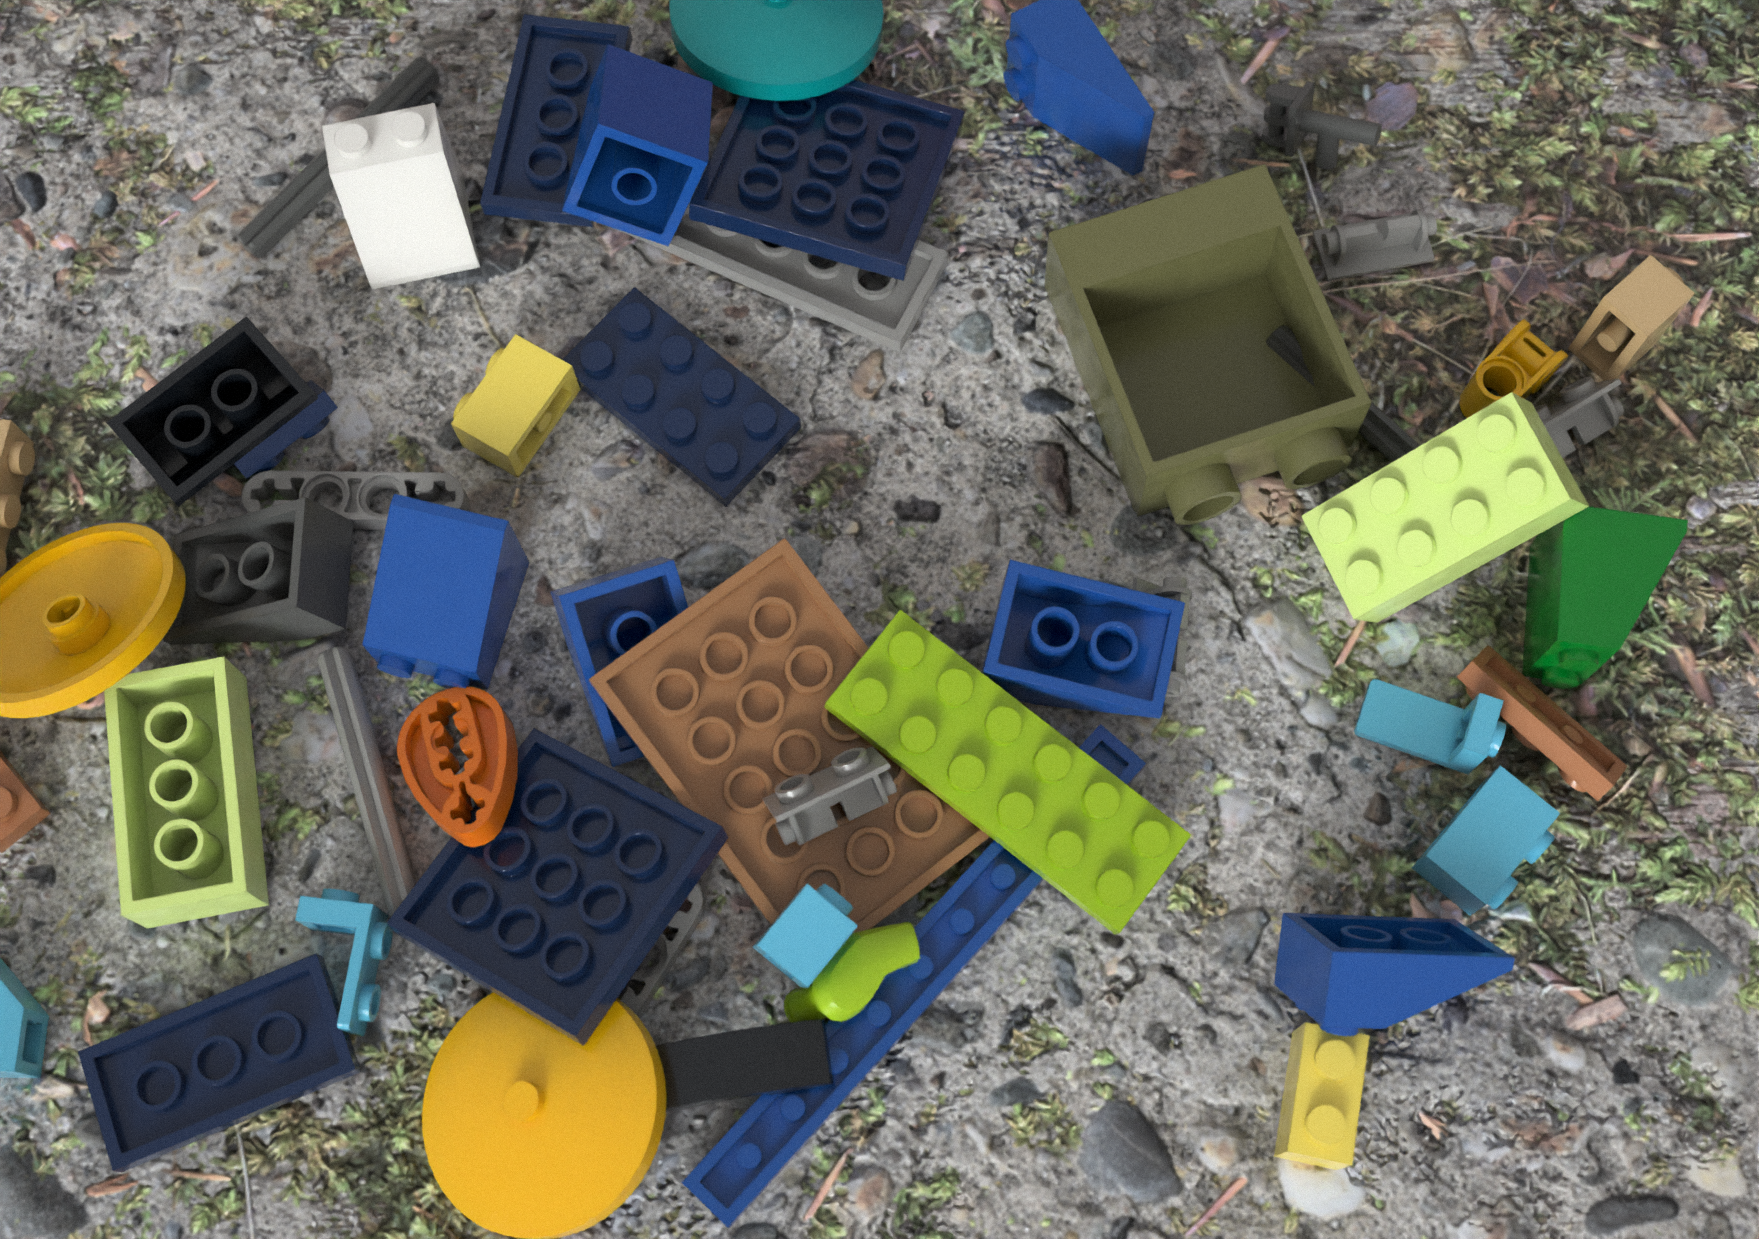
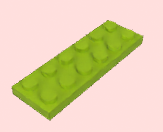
(1008, 772)

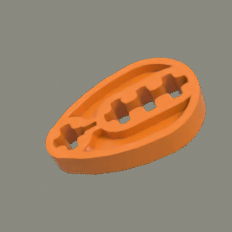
(488, 773)

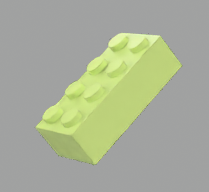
(1444, 509)
(184, 793)

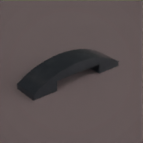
(745, 1063)

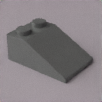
(265, 576)

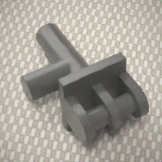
(1292, 118)

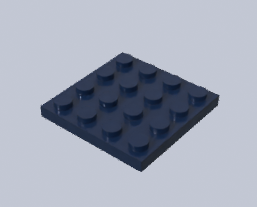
(831, 174)
(566, 889)

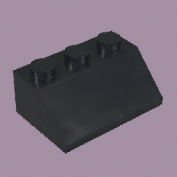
(212, 411)

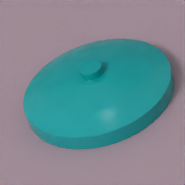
(777, 45)

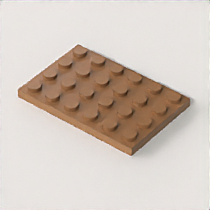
(736, 705)

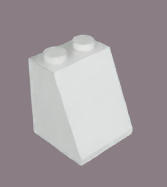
(402, 195)

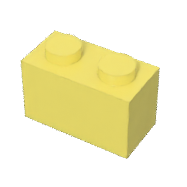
(515, 405)
(1321, 1097)

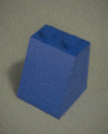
(640, 146)
(443, 593)

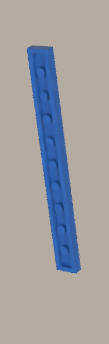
(947, 941)

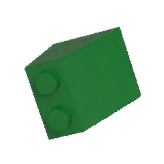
(1589, 589)

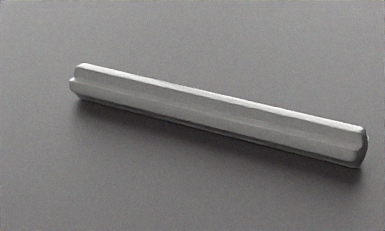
(367, 776)

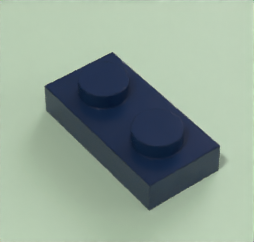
(303, 425)

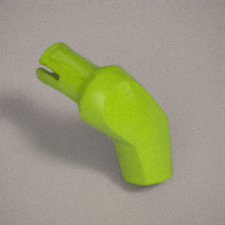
(854, 974)

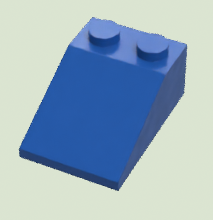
(1077, 82)
(609, 618)
(1081, 643)
(1379, 968)

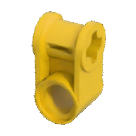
(1516, 365)

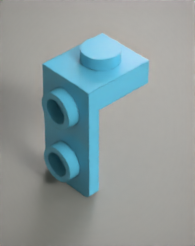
(1431, 727)
(343, 914)

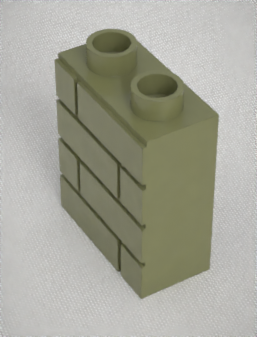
(1172, 347)

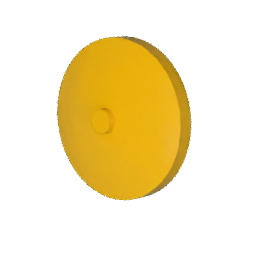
(84, 615)
(536, 1126)

